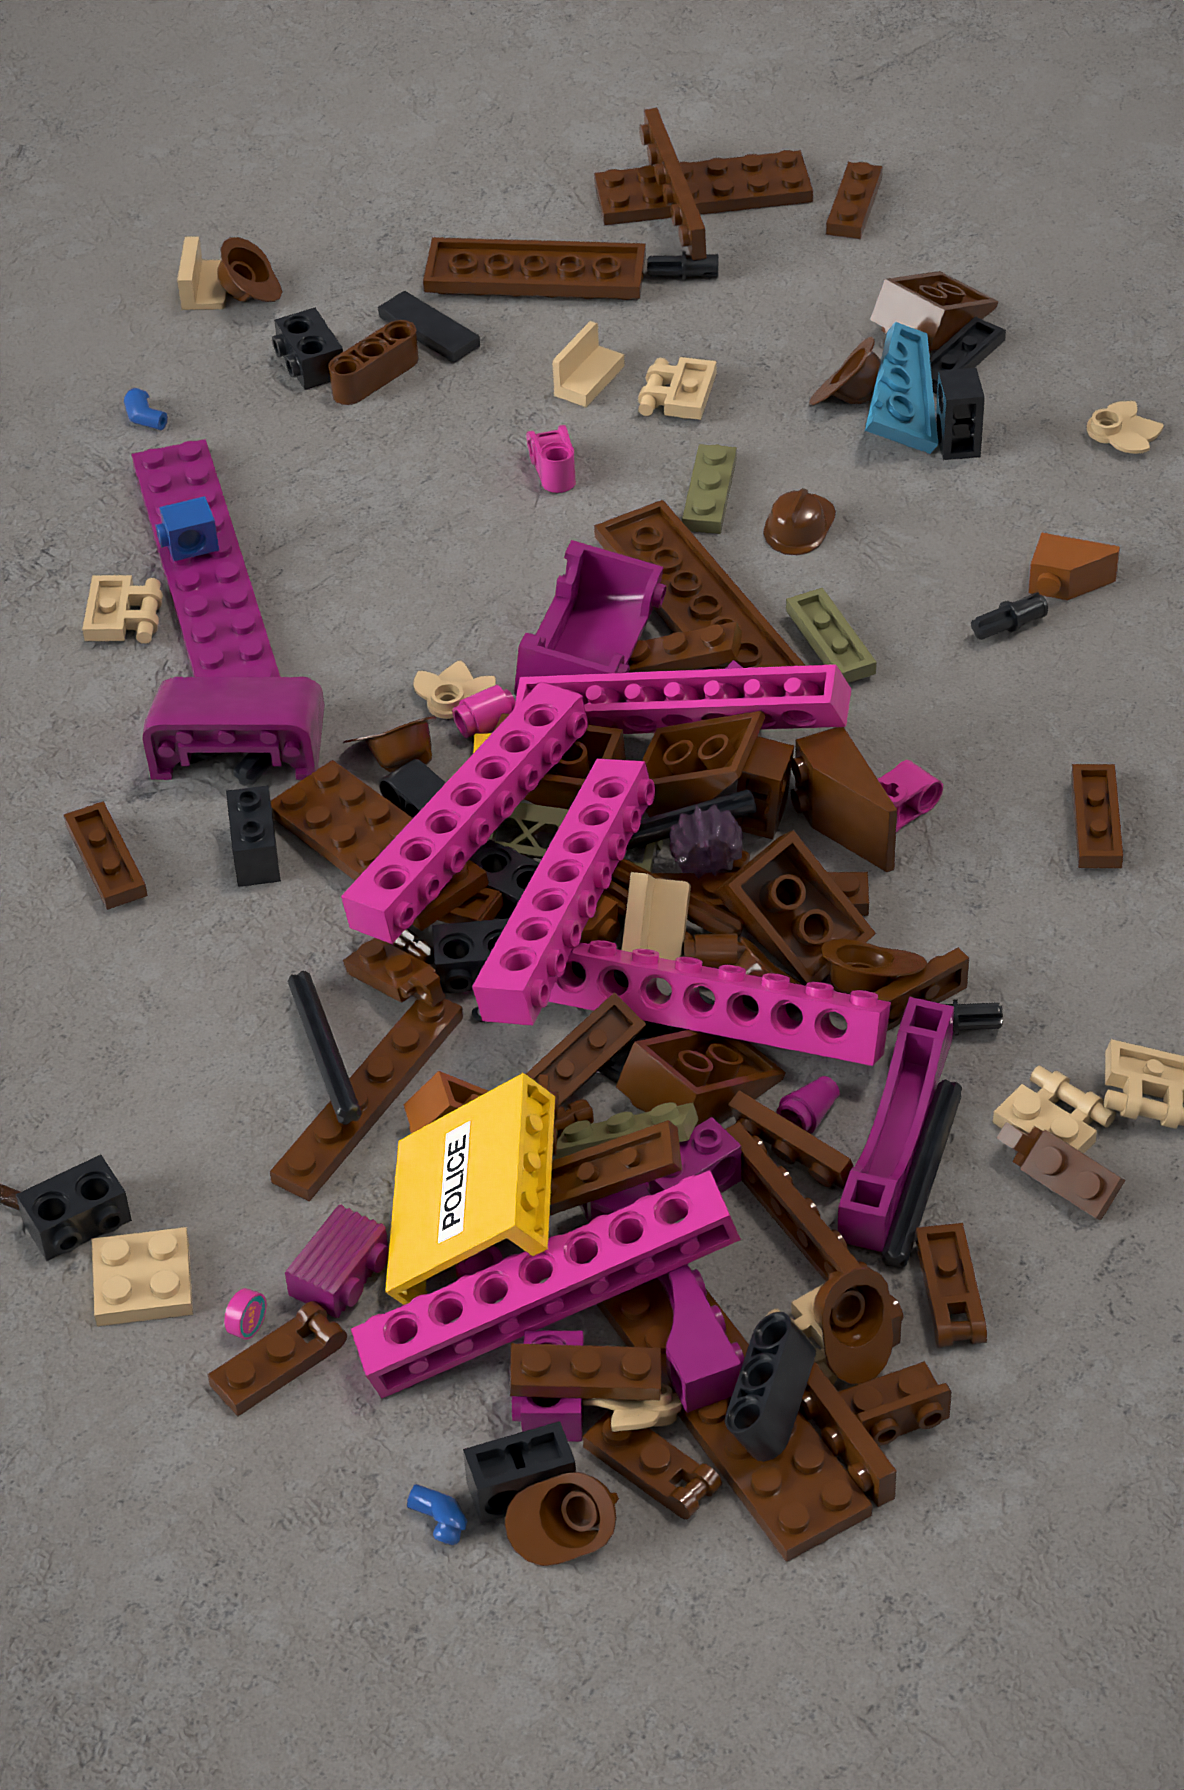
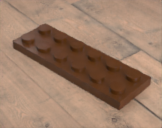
(715, 185)
(535, 268)
(352, 828)

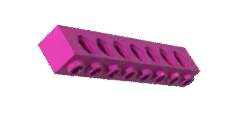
(650, 700)
(464, 813)
(563, 892)
(728, 1017)
(531, 1306)

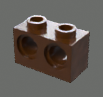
(768, 778)

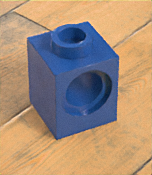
(187, 529)

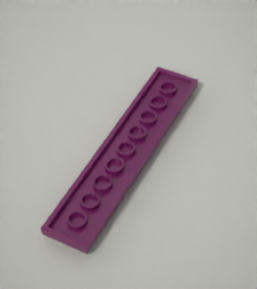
(212, 589)

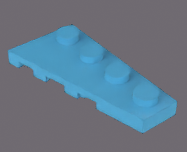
(903, 391)

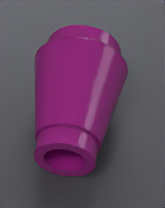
(809, 1103)

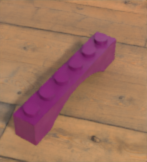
(882, 1169)
(698, 1353)

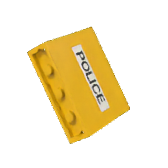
(472, 1184)

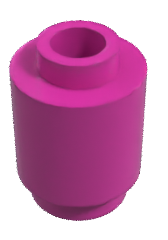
(482, 710)

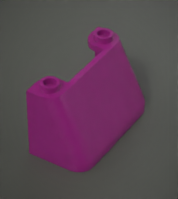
(593, 616)
(234, 717)

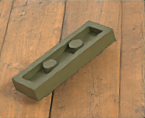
(709, 488)
(830, 634)
(586, 1135)

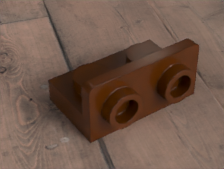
(899, 1403)

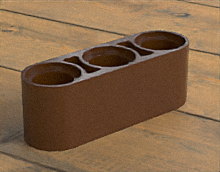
(373, 362)

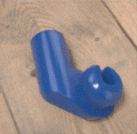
(139, 411)
(443, 1509)

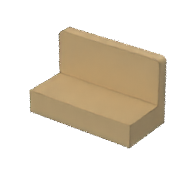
(198, 279)
(585, 367)
(656, 915)

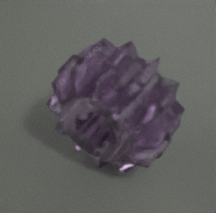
(706, 841)

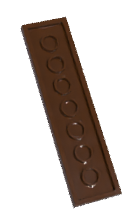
(697, 586)
(795, 1496)

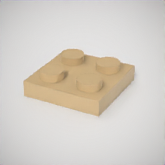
(141, 1276)

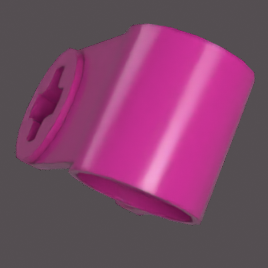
(553, 458)
(911, 791)

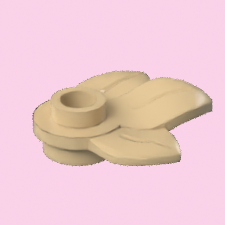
(1123, 428)
(449, 687)
(640, 1413)

